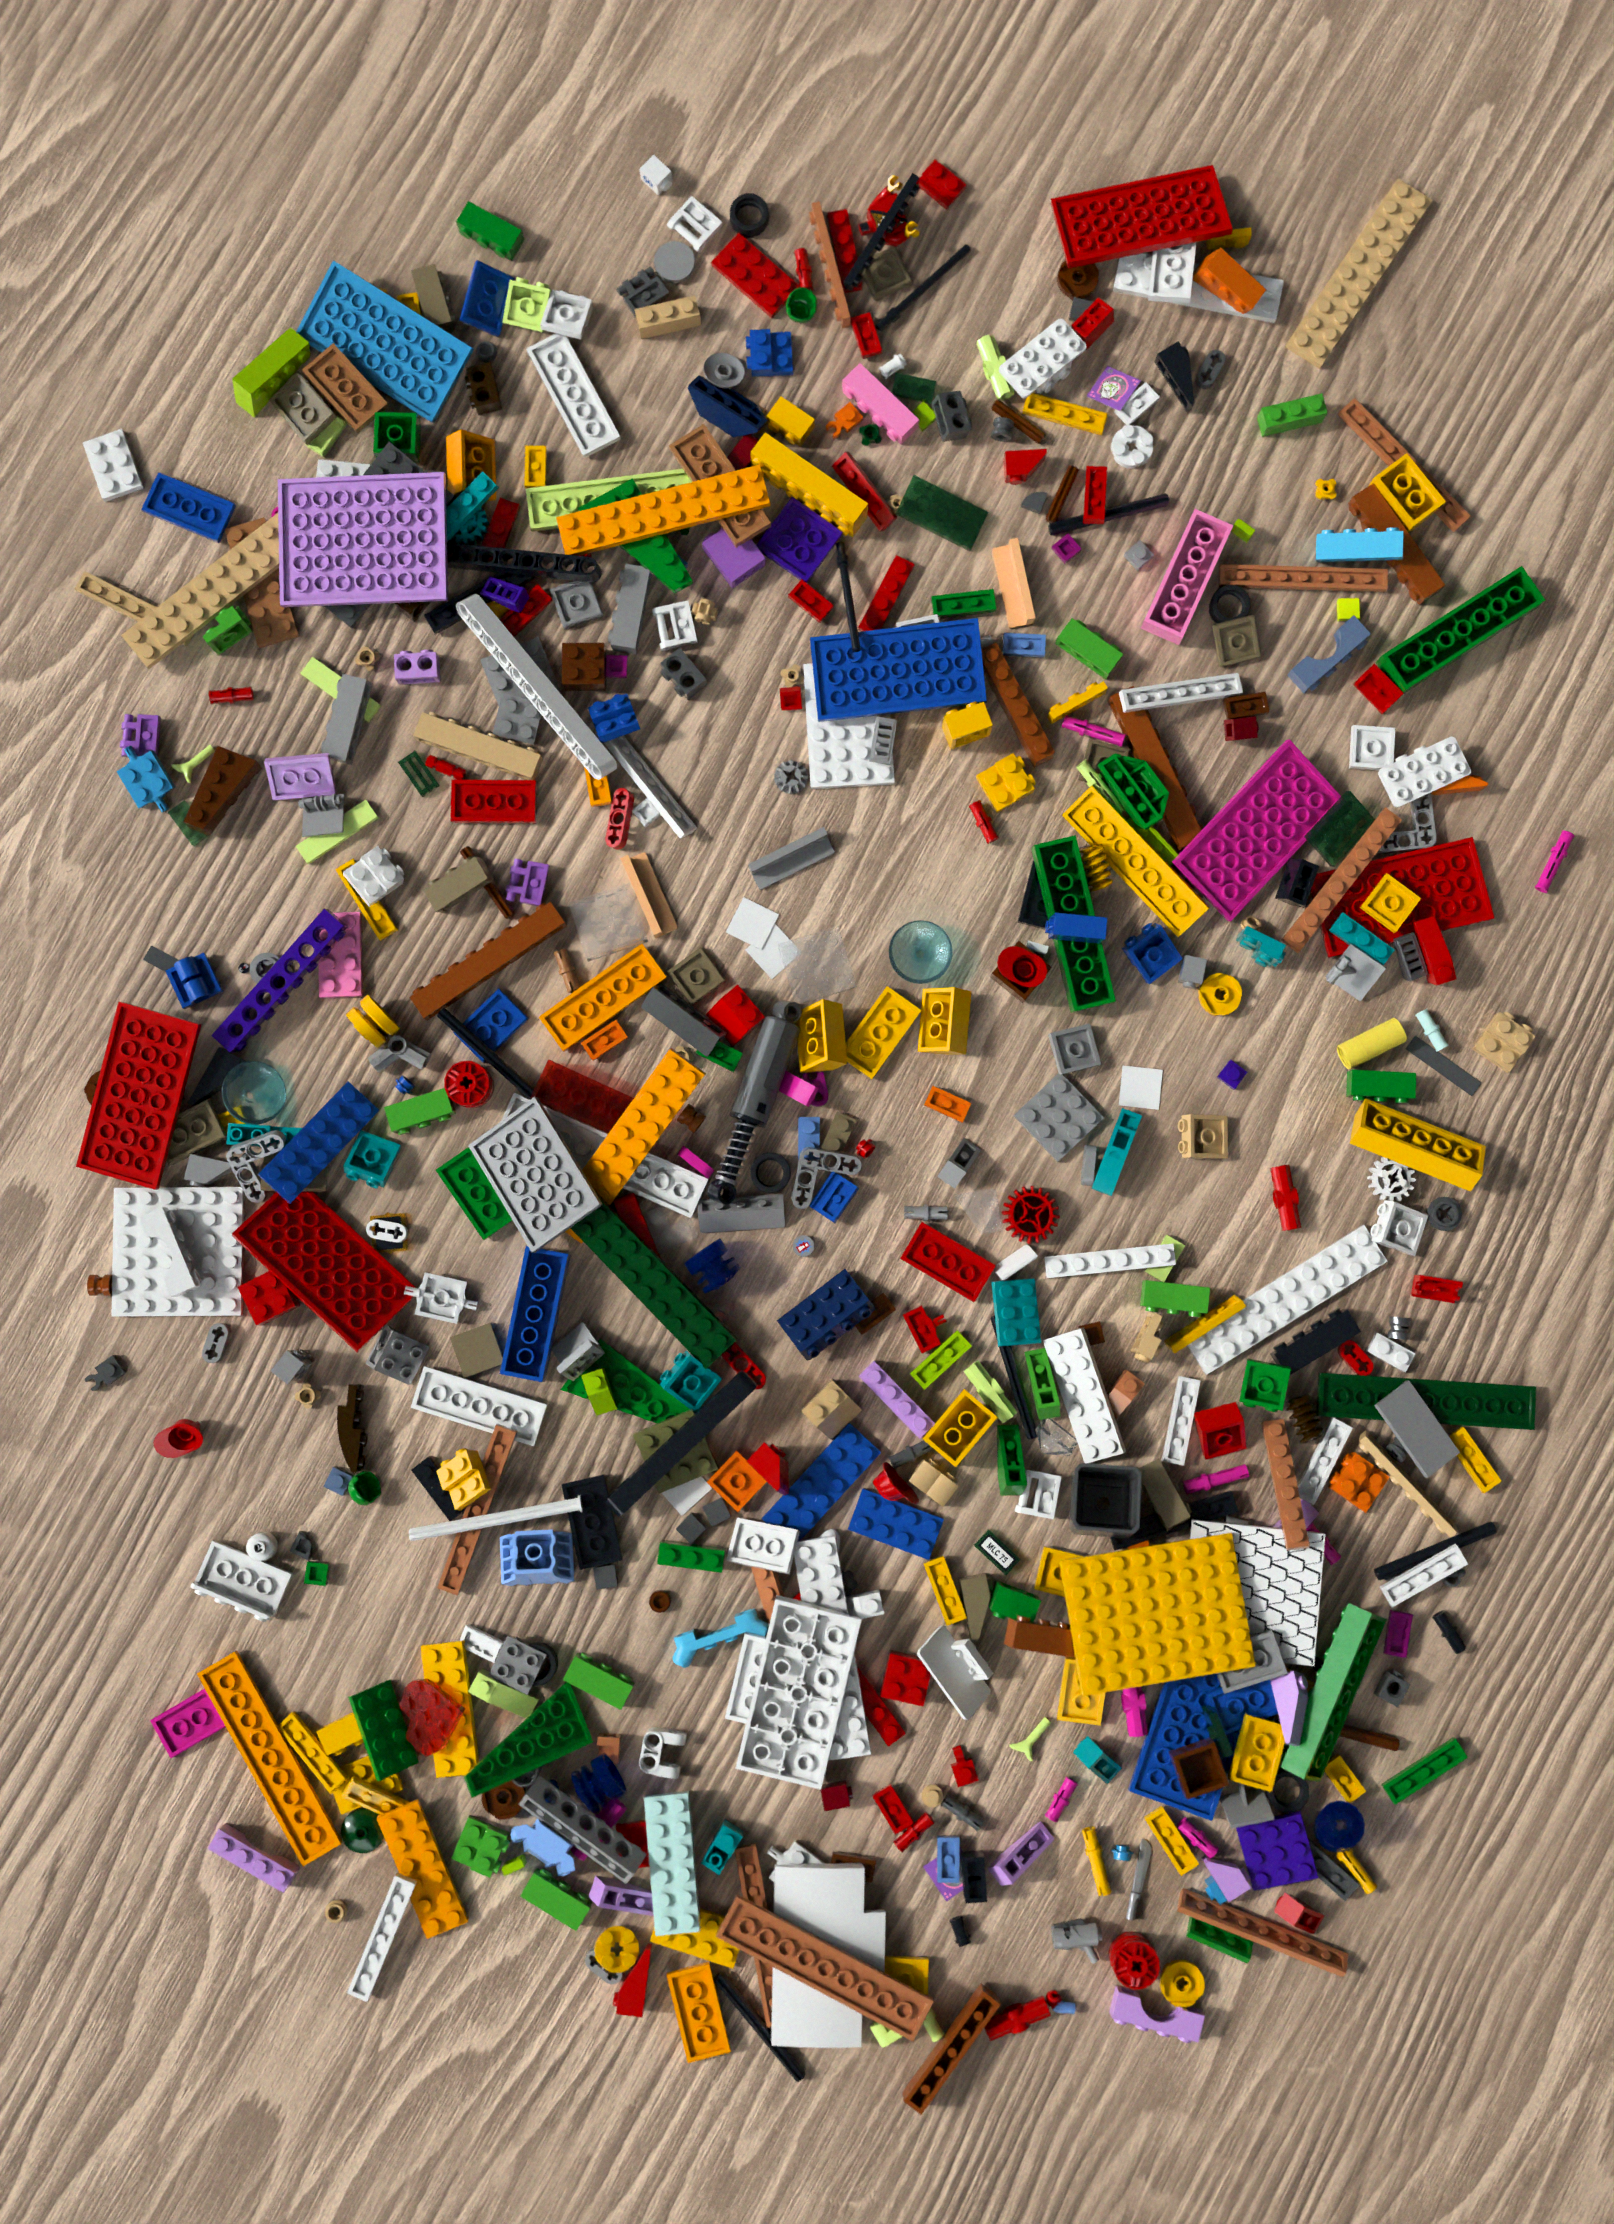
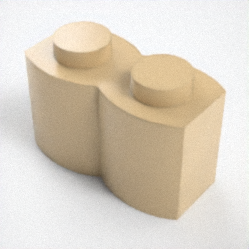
(933, 1482)

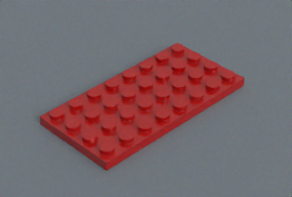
(1141, 216)
(1443, 877)
(138, 1095)
(326, 1265)

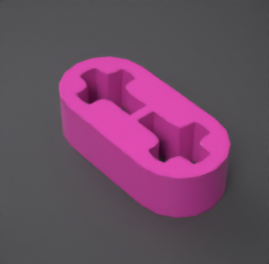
(695, 1162)

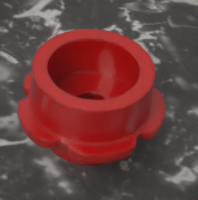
(865, 1148)

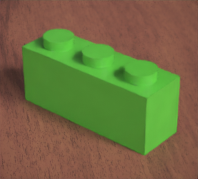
(1292, 415)
(1089, 648)
(419, 1111)
(1174, 1298)
(599, 1680)
(556, 1898)

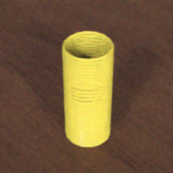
(1376, 1040)

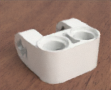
(661, 1768)

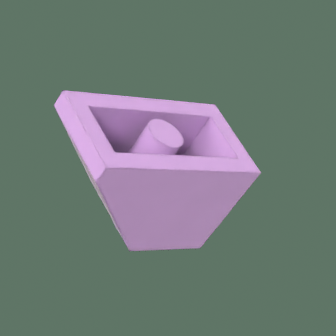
(1228, 1877)

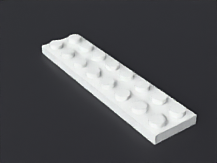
(1134, 279)

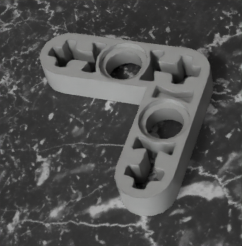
(1415, 835)
(247, 1159)
(812, 1168)

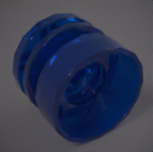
(712, 1266)
(595, 1784)
(1332, 1838)

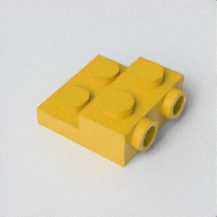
(1006, 782)
(463, 1478)

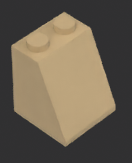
(831, 1409)

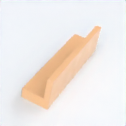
(1014, 585)
(649, 894)

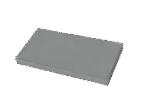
(1417, 1429)

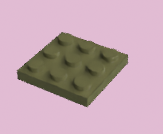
(691, 1466)

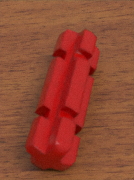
(445, 767)

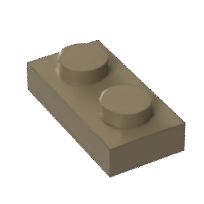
(838, 1133)

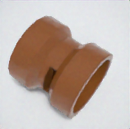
(691, 1118)
(98, 1285)

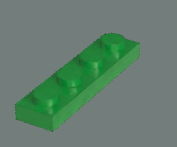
(1424, 1770)

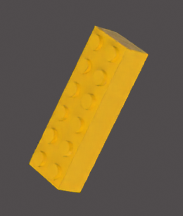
(809, 485)
(1418, 1145)

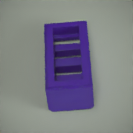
(517, 599)

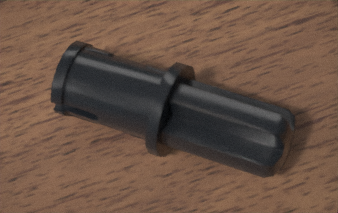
(1449, 1632)

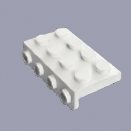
(241, 1581)

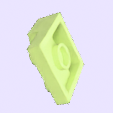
(526, 304)

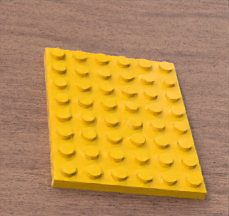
(1156, 1614)

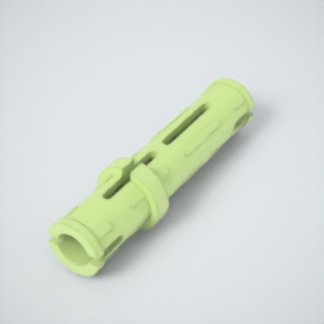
(1088, 771)

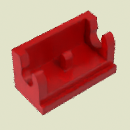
(1094, 322)
(1378, 688)
(1436, 1288)

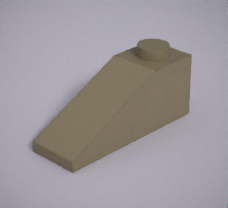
(976, 1600)

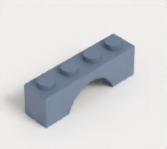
(1309, 671)

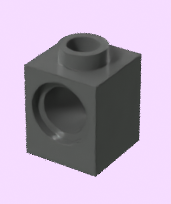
(1396, 1696)

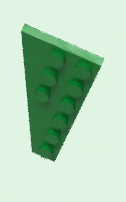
(653, 552)

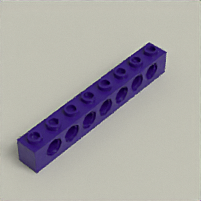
(226, 1033)

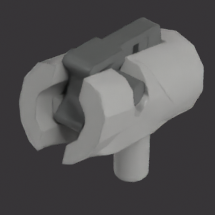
(1077, 1935)

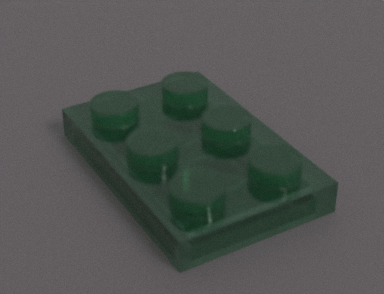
(1339, 828)

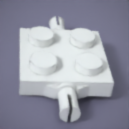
(440, 1297)
(794, 1855)

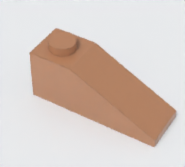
(1123, 1392)

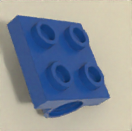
(193, 980)

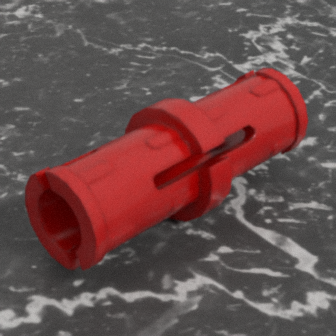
(803, 268)
(231, 695)
(989, 832)
(914, 1832)

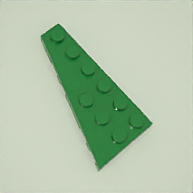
(631, 1387)
(542, 1737)

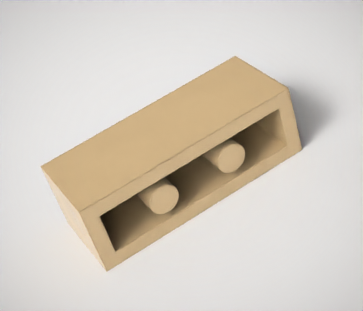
(668, 317)

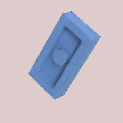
(1024, 645)
(808, 1135)
(948, 1859)

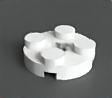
(1136, 435)

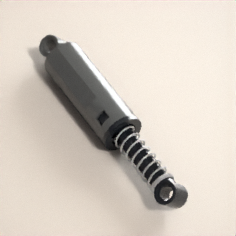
(757, 1092)

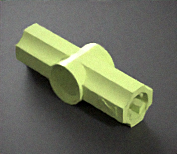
(991, 362)
(990, 1391)

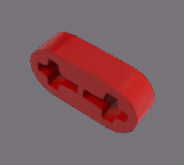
(1359, 1354)

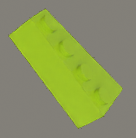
(270, 371)

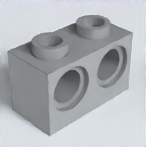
(292, 1366)

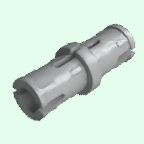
(925, 1212)

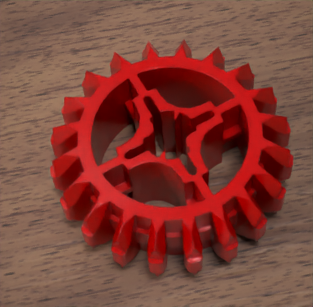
(1036, 1222)

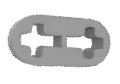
(1088, 1165)
(220, 1345)
(601, 1972)

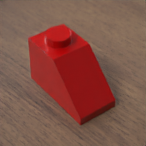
(1022, 464)
(1298, 1913)

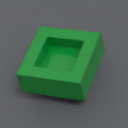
(317, 1573)

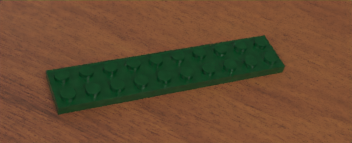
(654, 1284)
(1448, 1400)

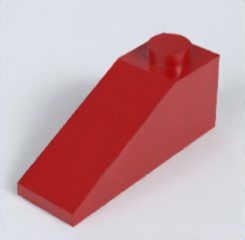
(1434, 951)
(632, 1991)

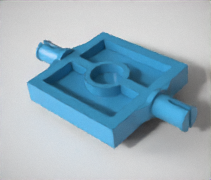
(146, 779)

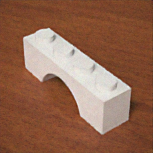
(181, 1275)

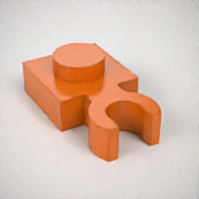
(846, 419)

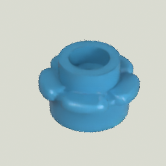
(1122, 1853)

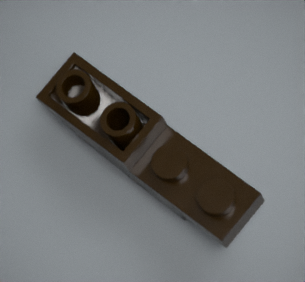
(350, 1437)

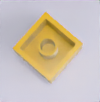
(966, 725)

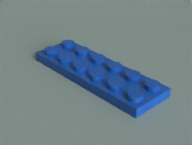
(318, 1142)
(823, 1482)

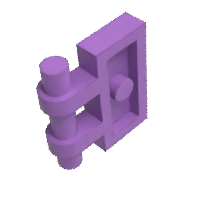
(147, 734)
(534, 882)

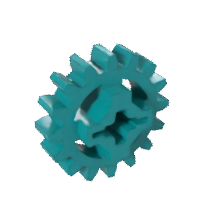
(472, 529)

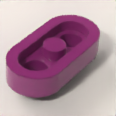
(821, 1084)

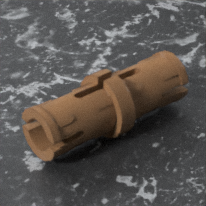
(566, 970)

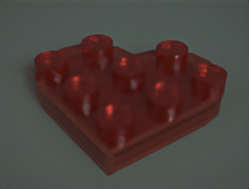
(431, 1715)

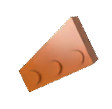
(1228, 281)

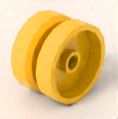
(374, 1019)

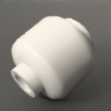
(268, 1547)

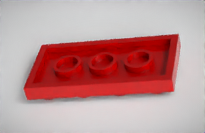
(754, 275)
(493, 801)
(947, 1262)

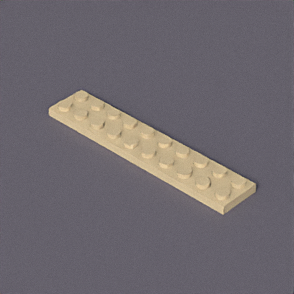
(1358, 273)
(206, 595)

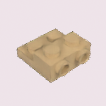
(1504, 1041)
(1203, 1136)
(1146, 1345)

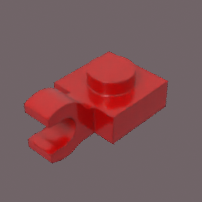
(963, 1768)

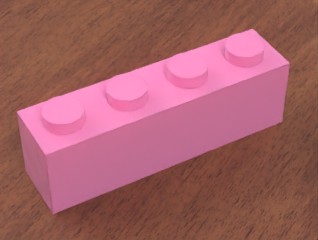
(880, 404)

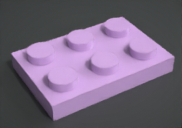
(300, 776)

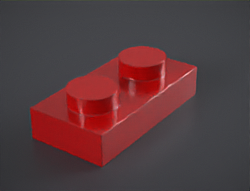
(866, 335)
(810, 601)
(893, 1808)

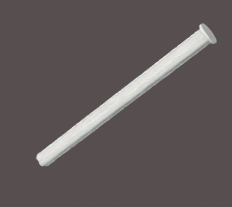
(496, 1519)

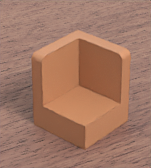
(611, 1745)

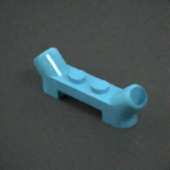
(688, 1642)

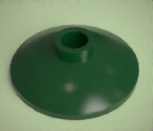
(364, 1820)

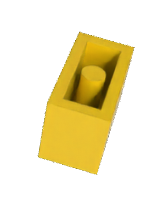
(790, 422)
(340, 1734)

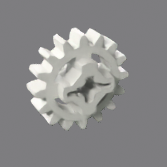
(1387, 1187)

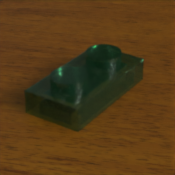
(913, 388)

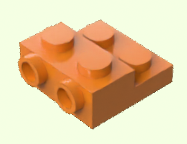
(1358, 1481)

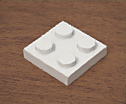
(1371, 747)

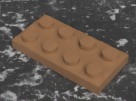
(345, 387)

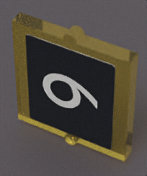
(386, 1246)

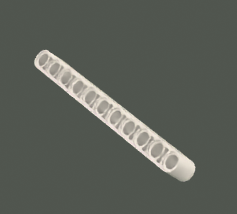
(536, 686)

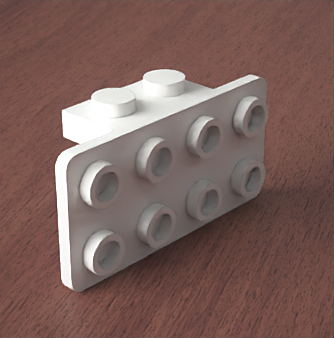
(1043, 360)
(1424, 771)
(957, 1670)

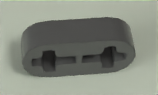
(1214, 371)

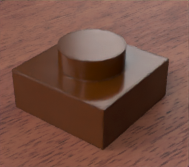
(1094, 1333)

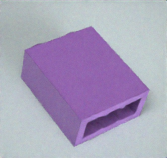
(732, 562)

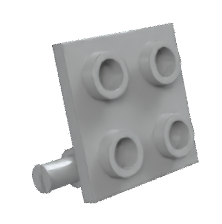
(1355, 972)
(1246, 1806)

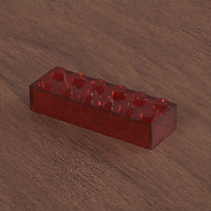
(580, 1097)

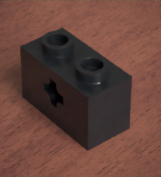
(1297, 882)

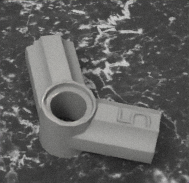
(387, 1055)

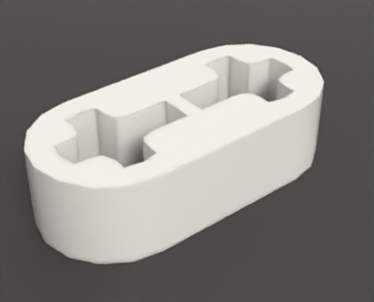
(388, 1226)

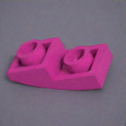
(798, 1089)

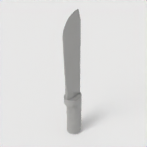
(1139, 1877)

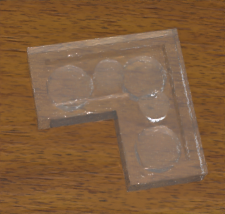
(667, 1235)

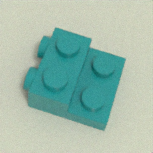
(1266, 949)
(371, 1159)
(689, 1381)

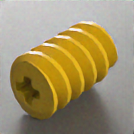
(1096, 867)

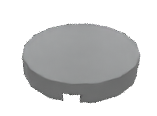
(674, 262)

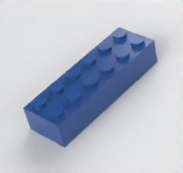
(535, 1314)

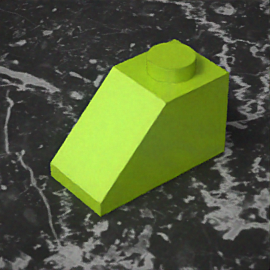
(599, 1391)

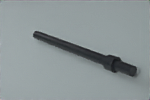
(894, 313)
(843, 563)

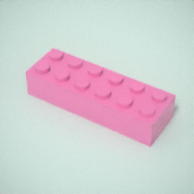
(1186, 577)

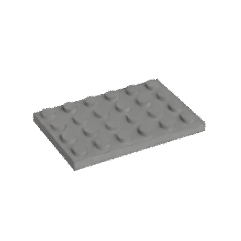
(535, 1174)

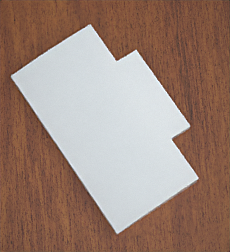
(792, 1690)
(831, 1906)

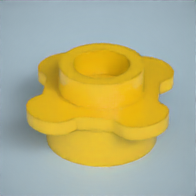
(1321, 493)

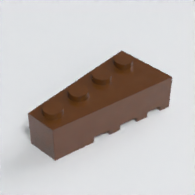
(219, 789)

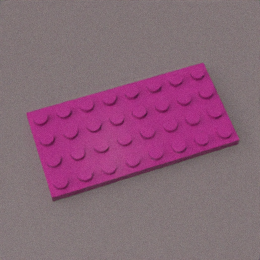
(1257, 830)

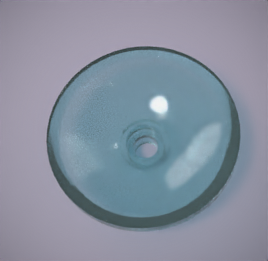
(922, 937)
(263, 1083)

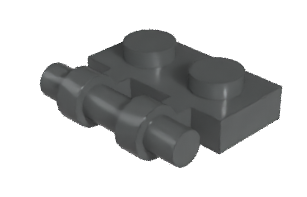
(649, 294)

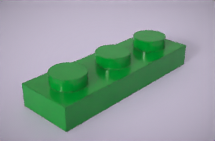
(963, 603)
(1220, 1939)

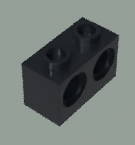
(974, 1877)

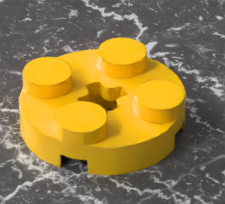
(1214, 1005)
(626, 1940)
(1172, 1973)

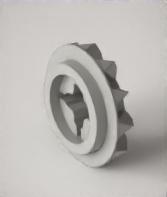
(793, 786)
(256, 966)

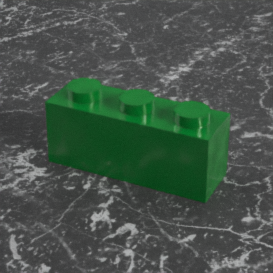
(489, 231)
(1381, 1086)
(691, 1556)

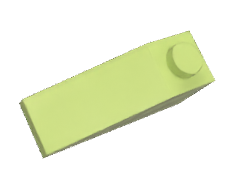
(502, 1695)

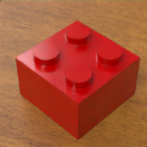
(267, 1298)
(905, 1679)

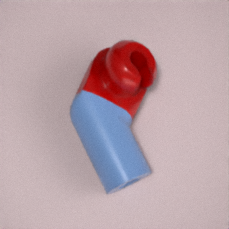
(1058, 2005)

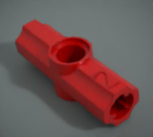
(1285, 1197)
(1017, 2018)

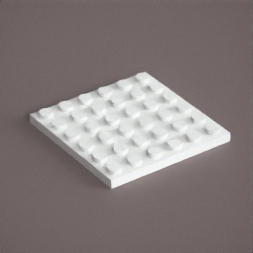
(207, 1222)

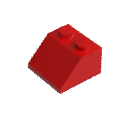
(736, 1015)
(1220, 1430)
(772, 1466)

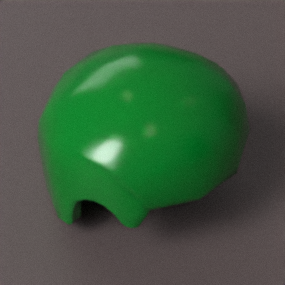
(801, 305)
(364, 1488)

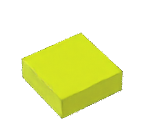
(1347, 608)

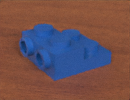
(769, 353)
(613, 717)
(1151, 952)

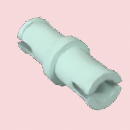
(1431, 1030)

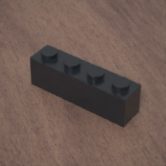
(1316, 1341)

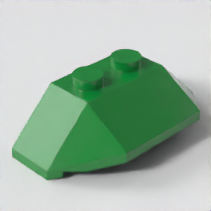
(1136, 788)

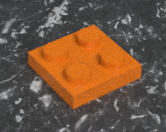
(736, 1481)

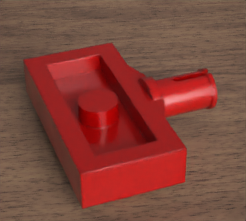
(923, 1328)

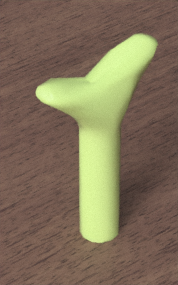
(187, 768)
(1026, 1745)

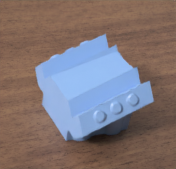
(536, 1557)
(545, 1846)

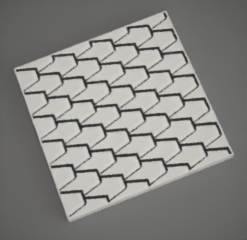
(1276, 1584)

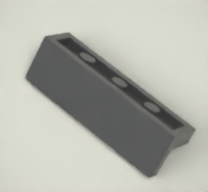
(683, 1019)

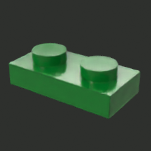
(724, 1056)

